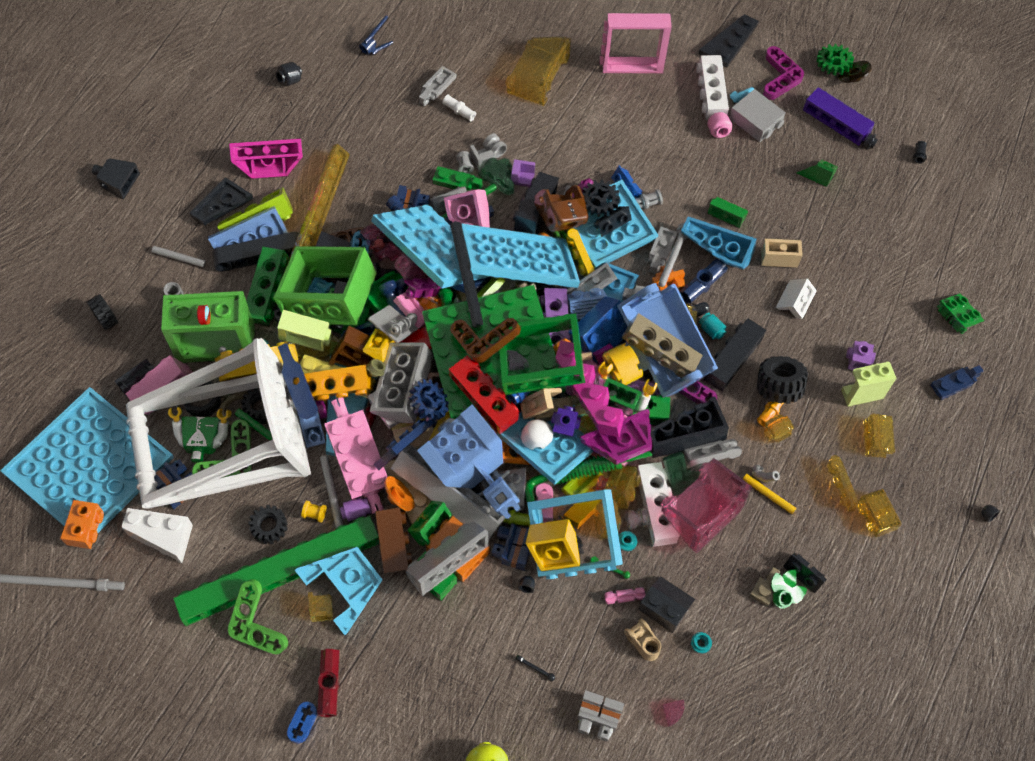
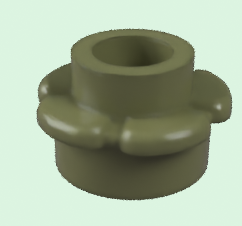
(376, 368)

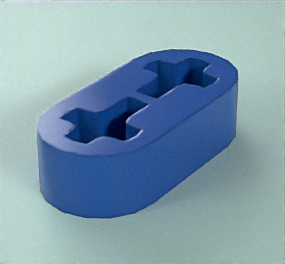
(306, 725)

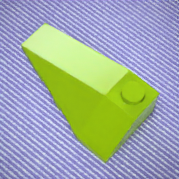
(277, 198)

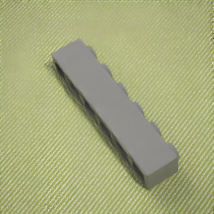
(461, 502)

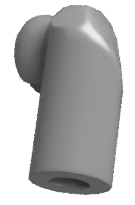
(764, 477)

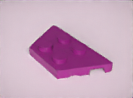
(632, 441)

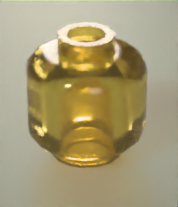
(778, 428)

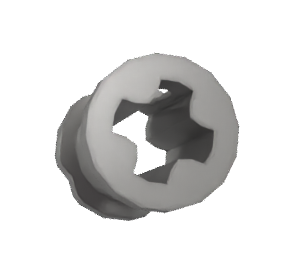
(465, 162)

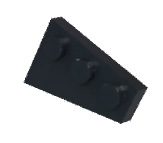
(220, 201)

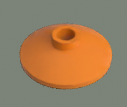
(399, 494)

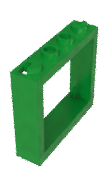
(547, 378)

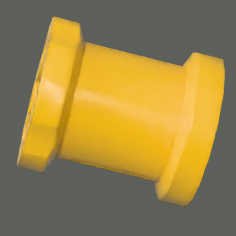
(314, 511)

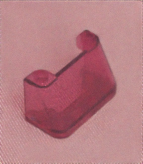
(383, 247)
(706, 504)

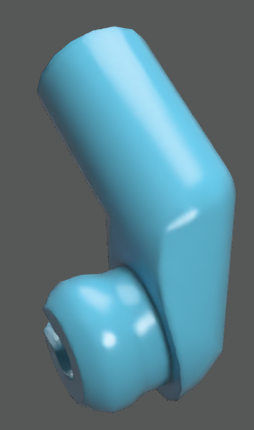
(736, 97)

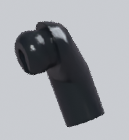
(702, 308)

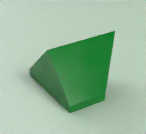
(820, 173)

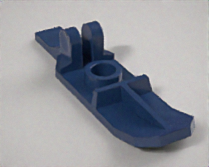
(301, 392)

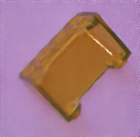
(538, 67)

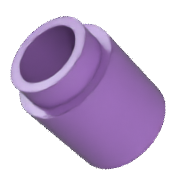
(355, 508)

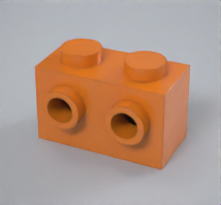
(82, 524)

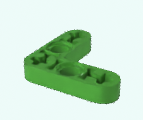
(234, 434)
(248, 626)

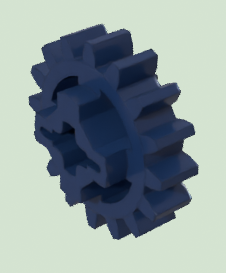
(428, 400)

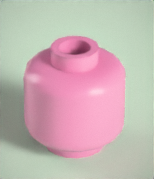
(719, 125)

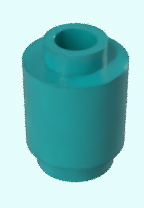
(712, 326)

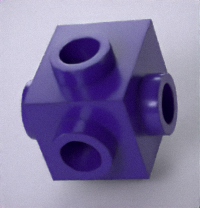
(569, 428)

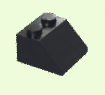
(666, 604)

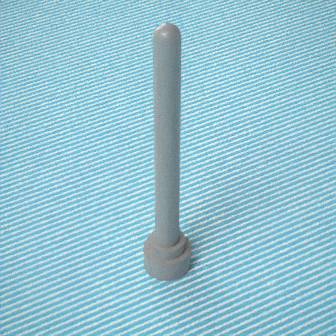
(672, 258)

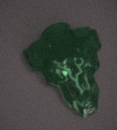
(498, 173)

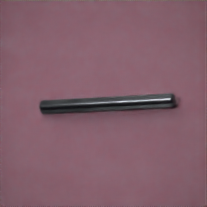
(466, 274)

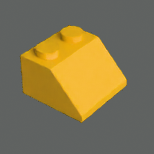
(553, 545)

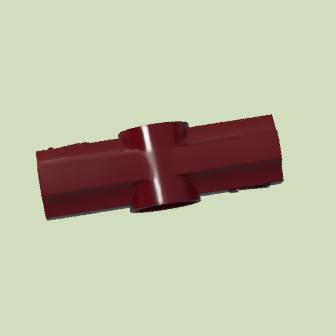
(328, 695)

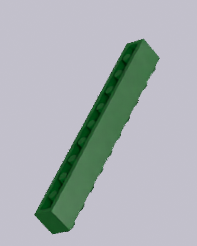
(273, 571)

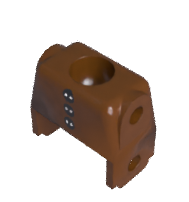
(562, 211)

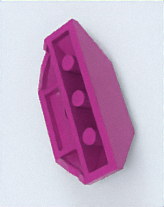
(266, 158)

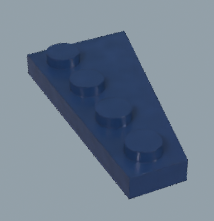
(405, 439)

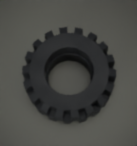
(782, 379)

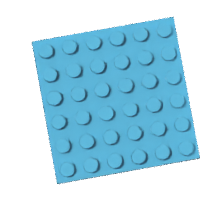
(82, 459)

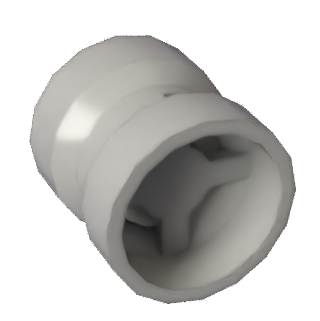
(493, 142)

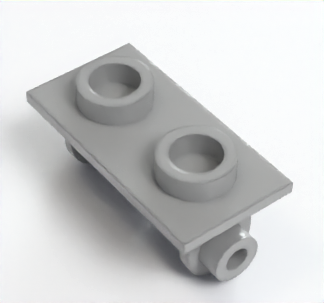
(438, 201)

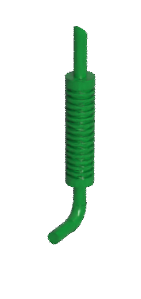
(583, 469)

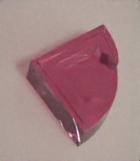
(673, 711)

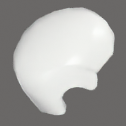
(537, 434)

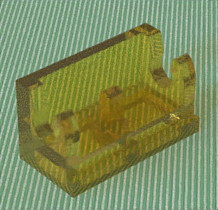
(879, 435)

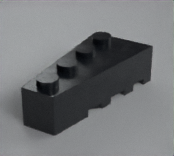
(527, 218)
(690, 429)

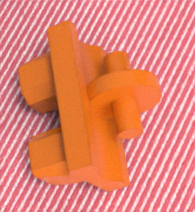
(674, 278)

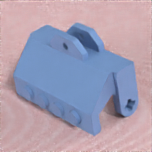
(671, 314)

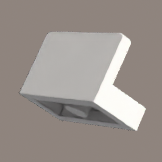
(797, 297)

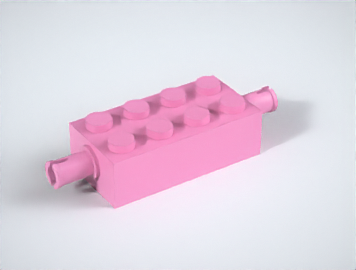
(356, 454)

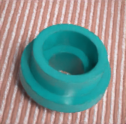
(627, 546)
(705, 638)

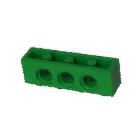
(268, 259)

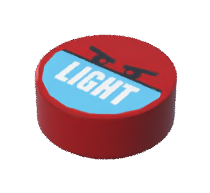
(203, 315)

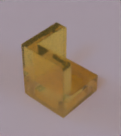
(320, 607)

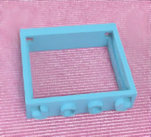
(535, 515)

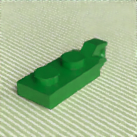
(453, 179)

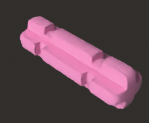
(624, 595)

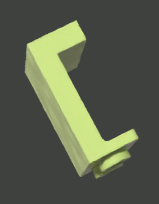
(870, 385)

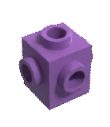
(860, 355)

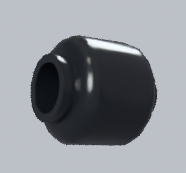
(288, 73)

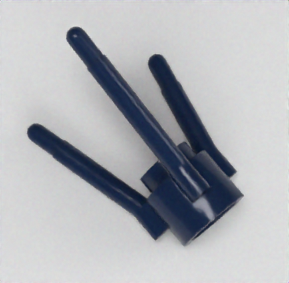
(369, 43)

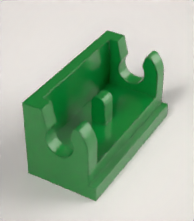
(428, 522)

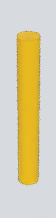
(769, 494)

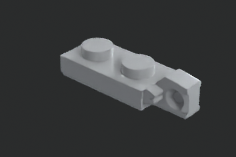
(436, 85)
(661, 248)

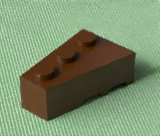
(350, 349)
(393, 540)

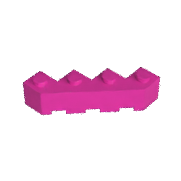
(592, 397)

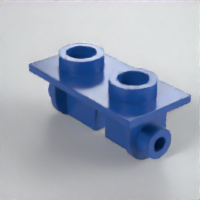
(622, 174)

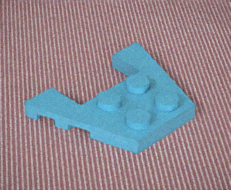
(351, 576)

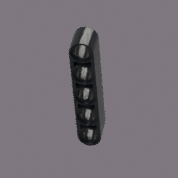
(248, 252)

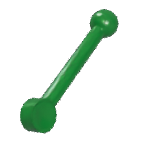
(625, 574)

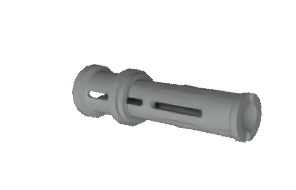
(650, 199)

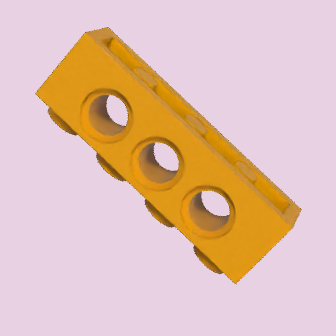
(361, 384)

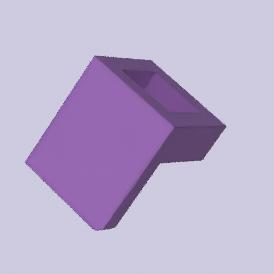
(522, 172)

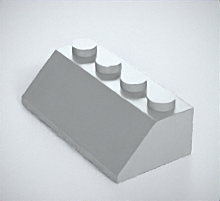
(403, 368)
(448, 557)

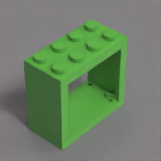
(326, 263)
(228, 327)

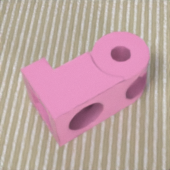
(544, 492)

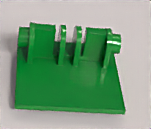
(962, 312)

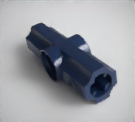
(697, 287)

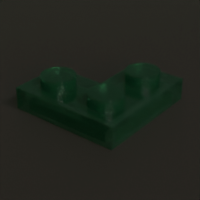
(678, 475)

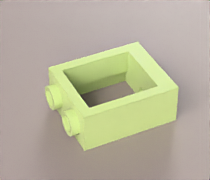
(304, 330)

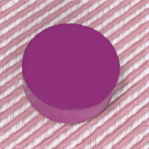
(321, 409)

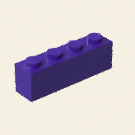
(838, 116)

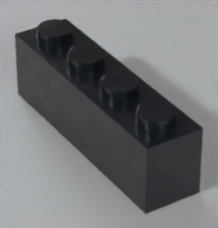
(735, 353)

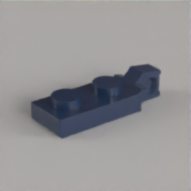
(956, 381)

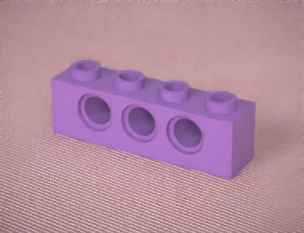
(555, 298)

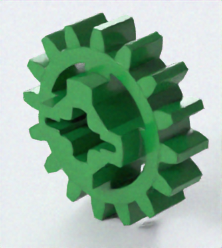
(835, 59)

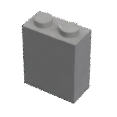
(757, 115)

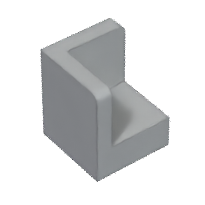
(481, 156)

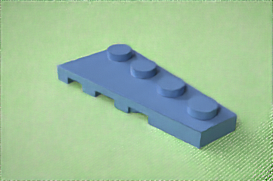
(259, 226)

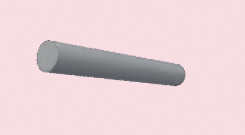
(178, 256)

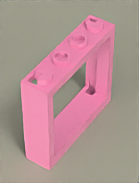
(635, 64)

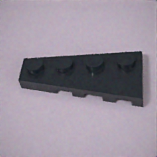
(730, 40)

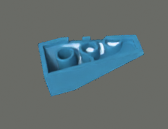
(724, 244)

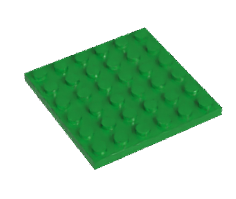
(518, 304)

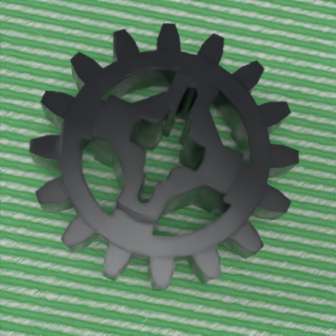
(600, 197)

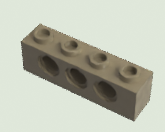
(659, 337)

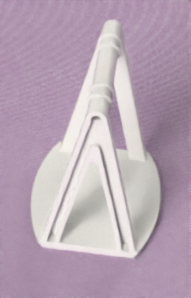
(279, 412)

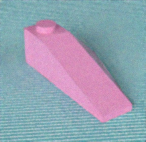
(468, 208)

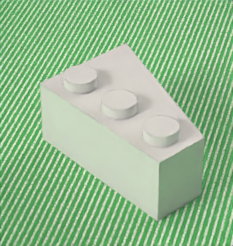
(159, 530)

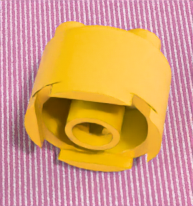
(624, 364)

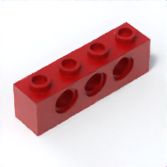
(499, 420)

